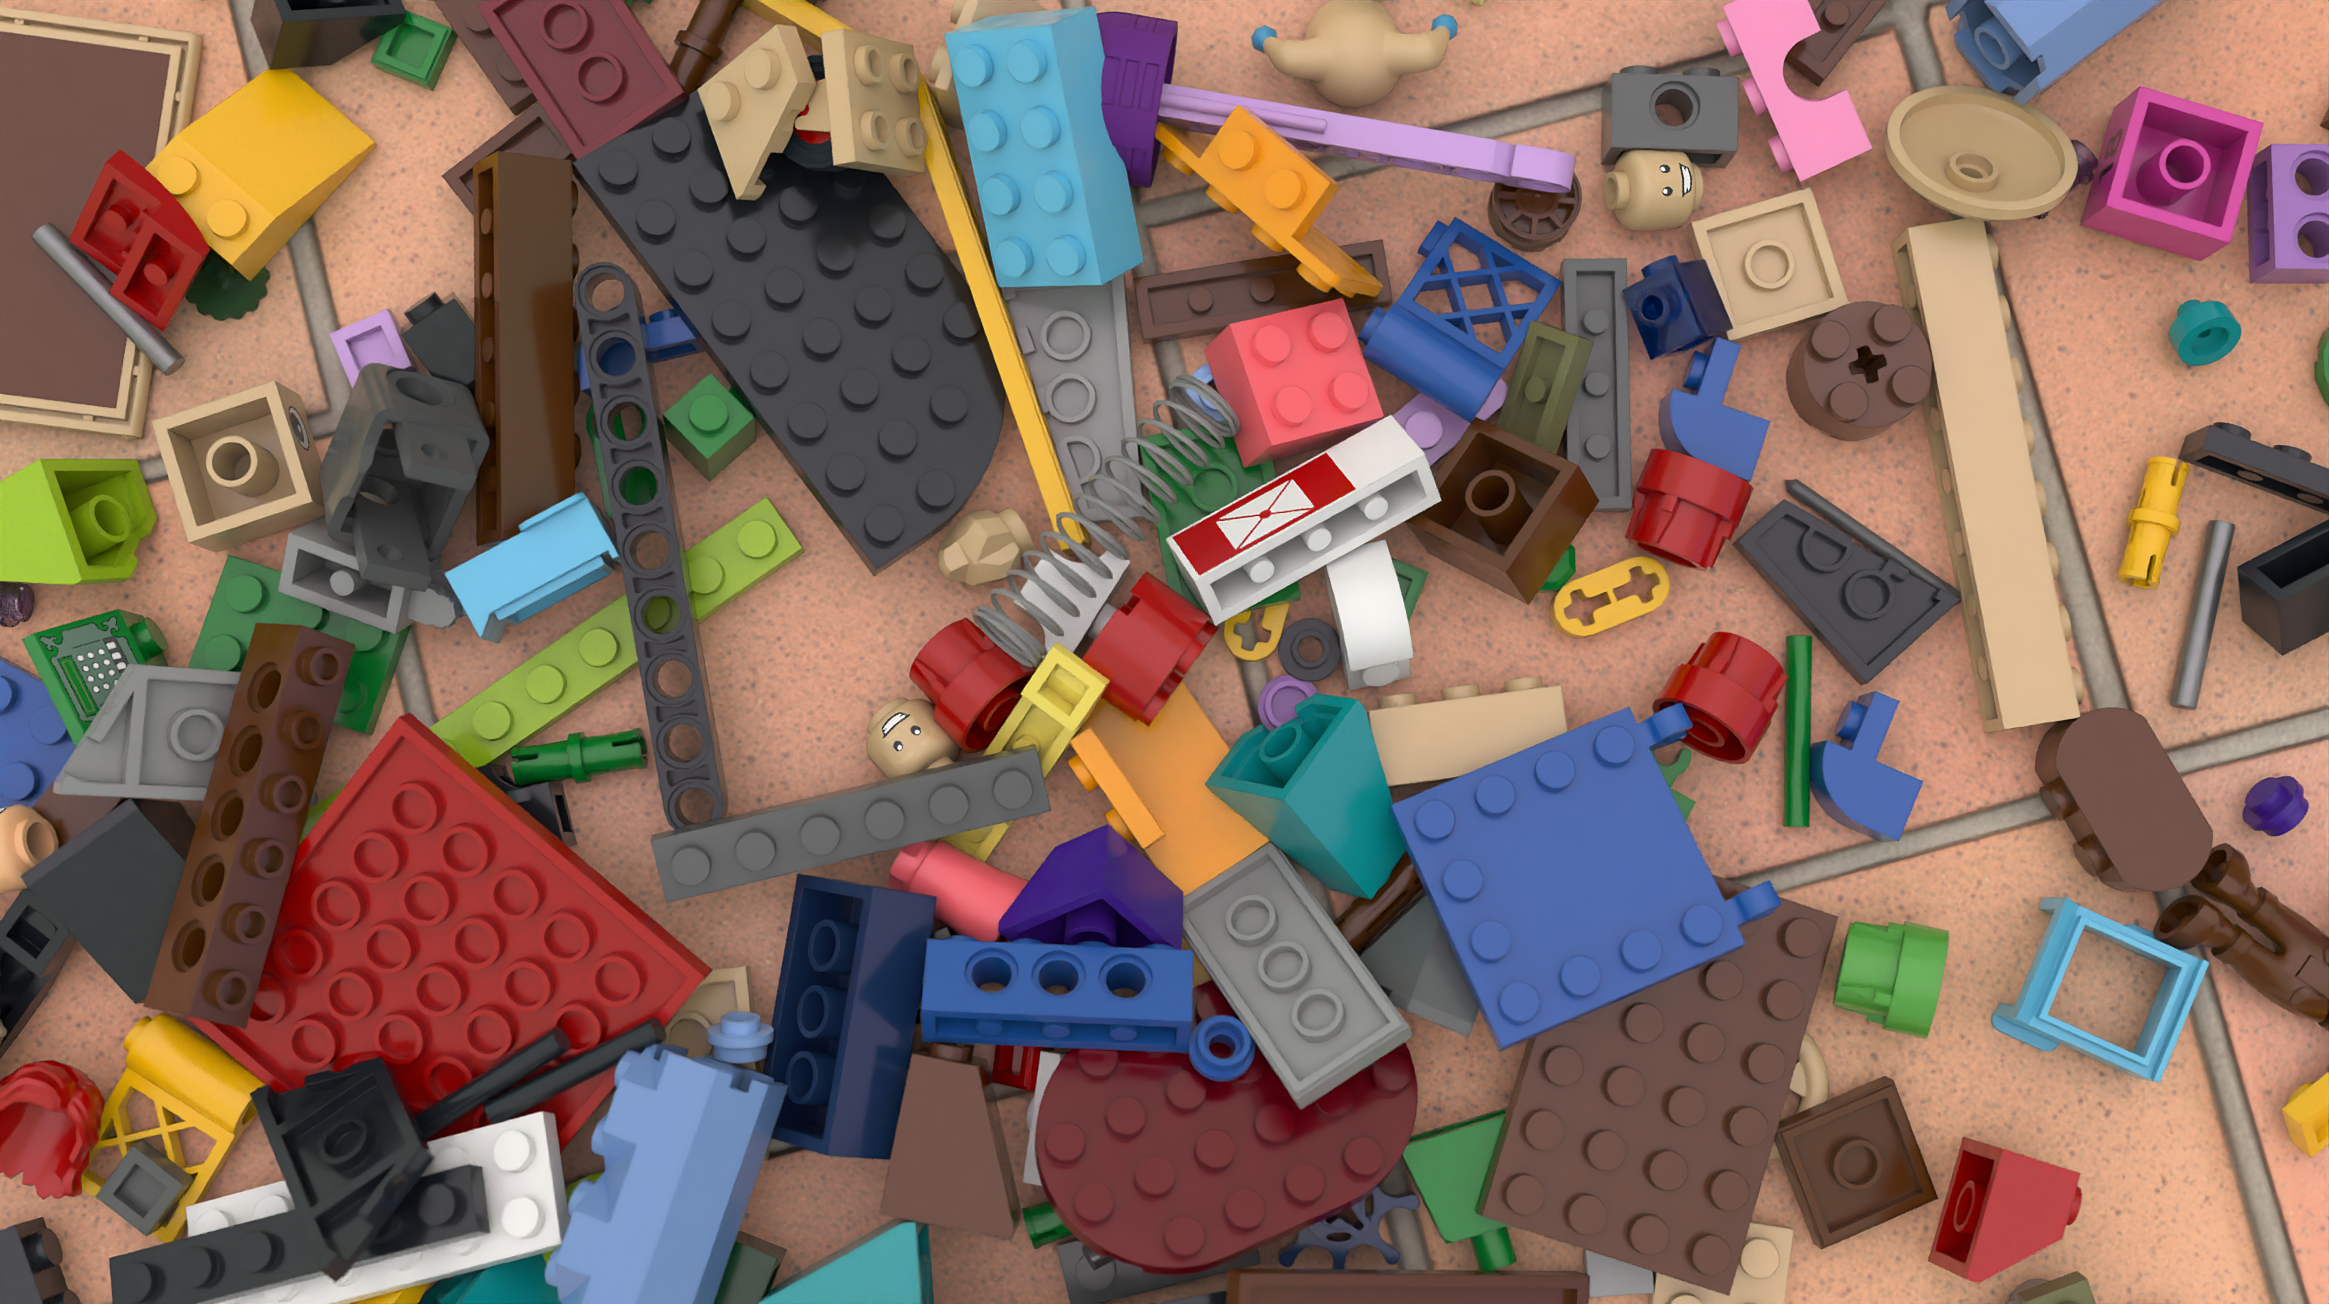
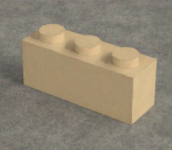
(1463, 729)

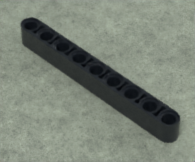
(632, 523)

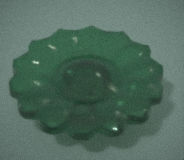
(224, 291)

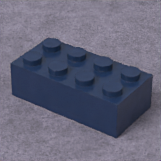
(847, 1014)

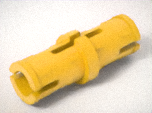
(2153, 522)

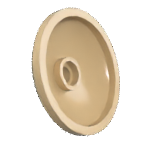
(1980, 153)

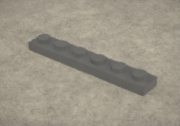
(850, 823)

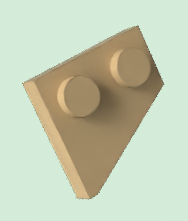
(756, 104)

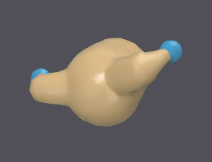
(1356, 51)

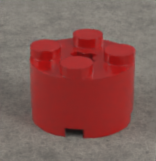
(1145, 645)

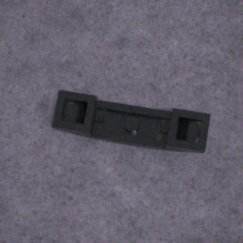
(30, 960)

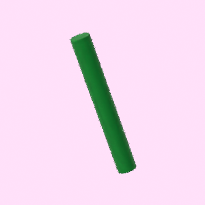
(1797, 731)

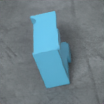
(539, 567)
(2029, 1016)

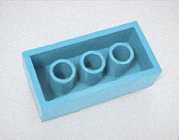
(1041, 150)

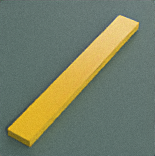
(995, 316)

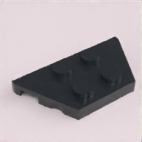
(345, 1155)

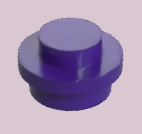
(2275, 805)

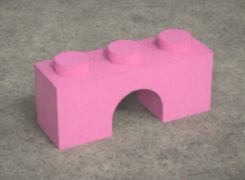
(1811, 131)

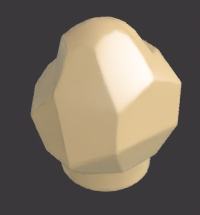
(984, 547)

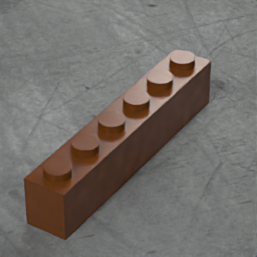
(524, 338)

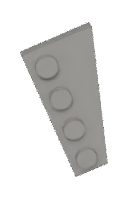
(1084, 381)

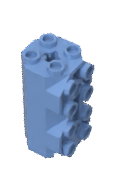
(2036, 43)
(674, 1184)

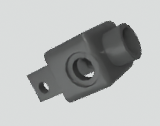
(416, 467)

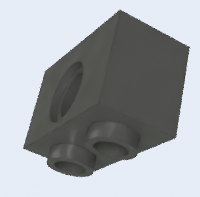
(1701, 95)

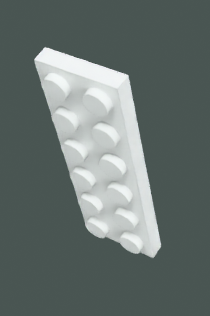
(523, 1207)

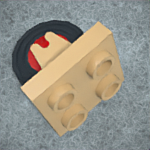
(861, 108)

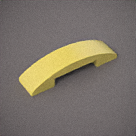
(1047, 715)

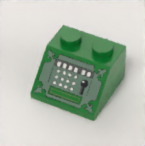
(87, 659)

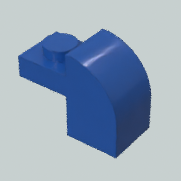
(1704, 427)
(1850, 781)

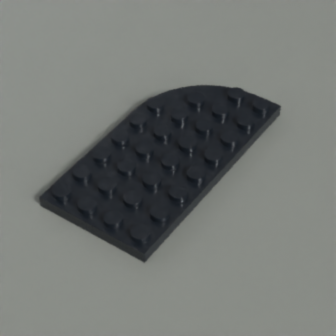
(822, 319)

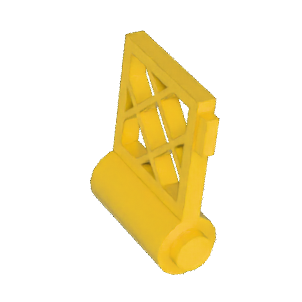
(182, 1077)

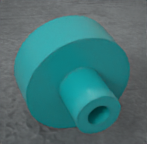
(2204, 332)

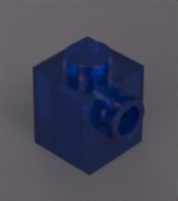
(1676, 307)

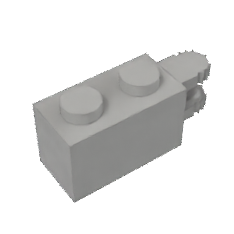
(329, 577)

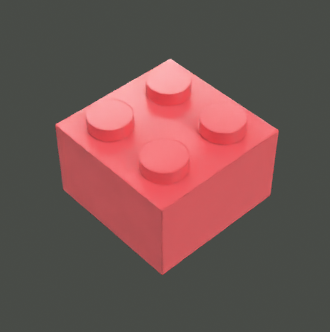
(1294, 381)

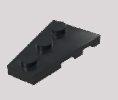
(1845, 594)

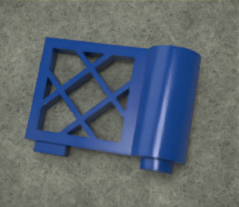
(1429, 348)

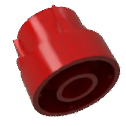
(1685, 509)
(969, 683)
(1728, 696)

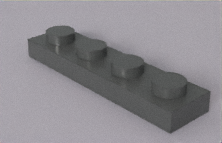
(1599, 421)

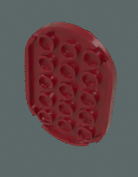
(1204, 1170)

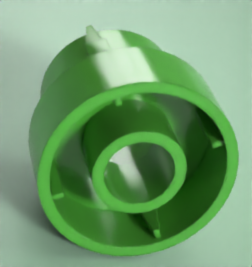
(1892, 974)

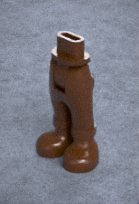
(2291, 975)

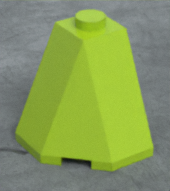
(73, 521)

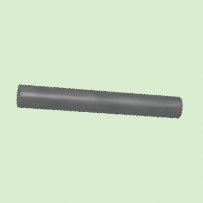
(97, 288)
(2202, 615)

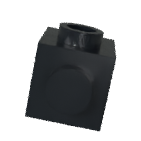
(442, 337)

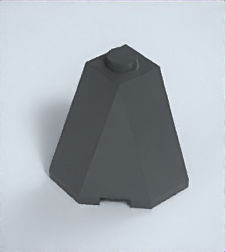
(1420, 969)

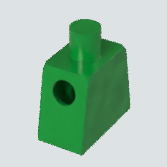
(1450, 1174)

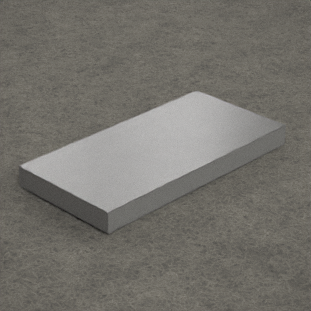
(1290, 975)

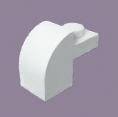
(1369, 616)

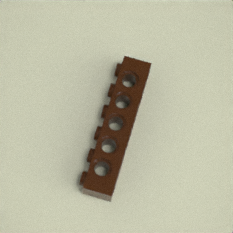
(250, 824)

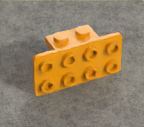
(1276, 188)
(1160, 790)

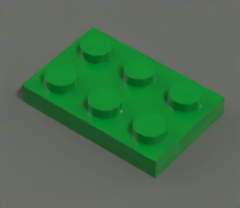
(1212, 489)
(250, 595)

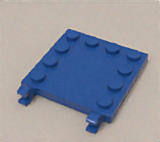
(1571, 875)

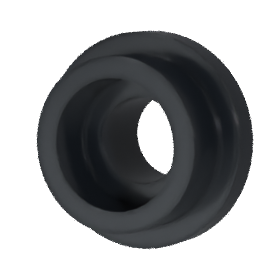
(1309, 670)

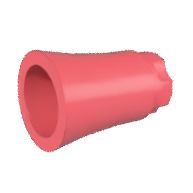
(967, 890)

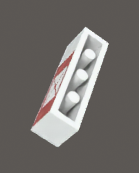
(1304, 519)

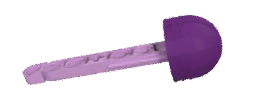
(1140, 94)

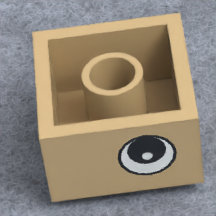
(242, 466)

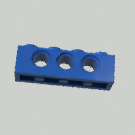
(1030, 1016)

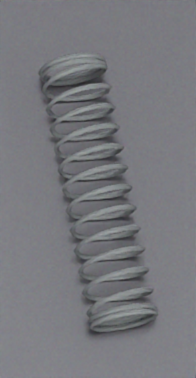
(1028, 648)

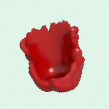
(49, 1126)

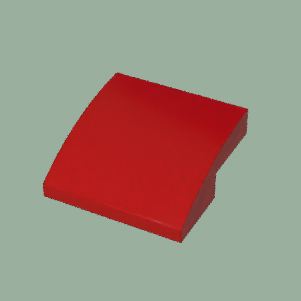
(142, 238)

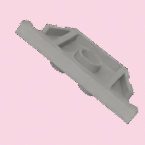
(154, 736)

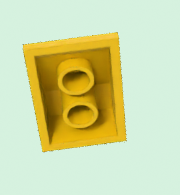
(260, 166)

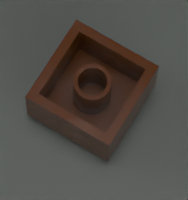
(1504, 510)

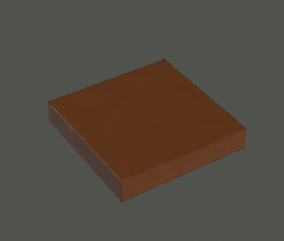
(1853, 1162)

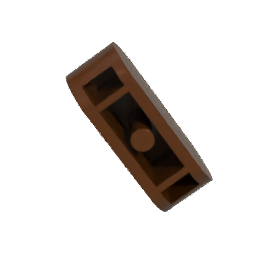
(2122, 801)

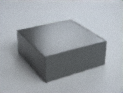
(145, 1187)

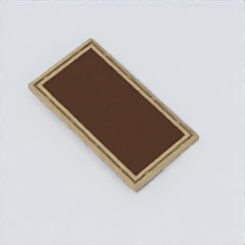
(66, 106)

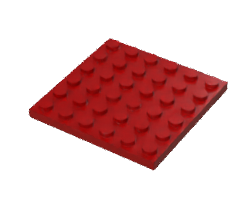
(446, 938)

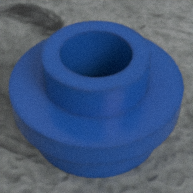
(1221, 1030)

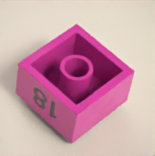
(2172, 174)

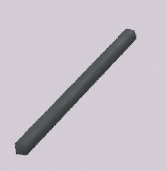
(1864, 534)

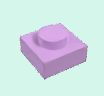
(372, 341)

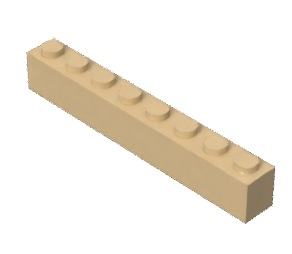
(1987, 478)

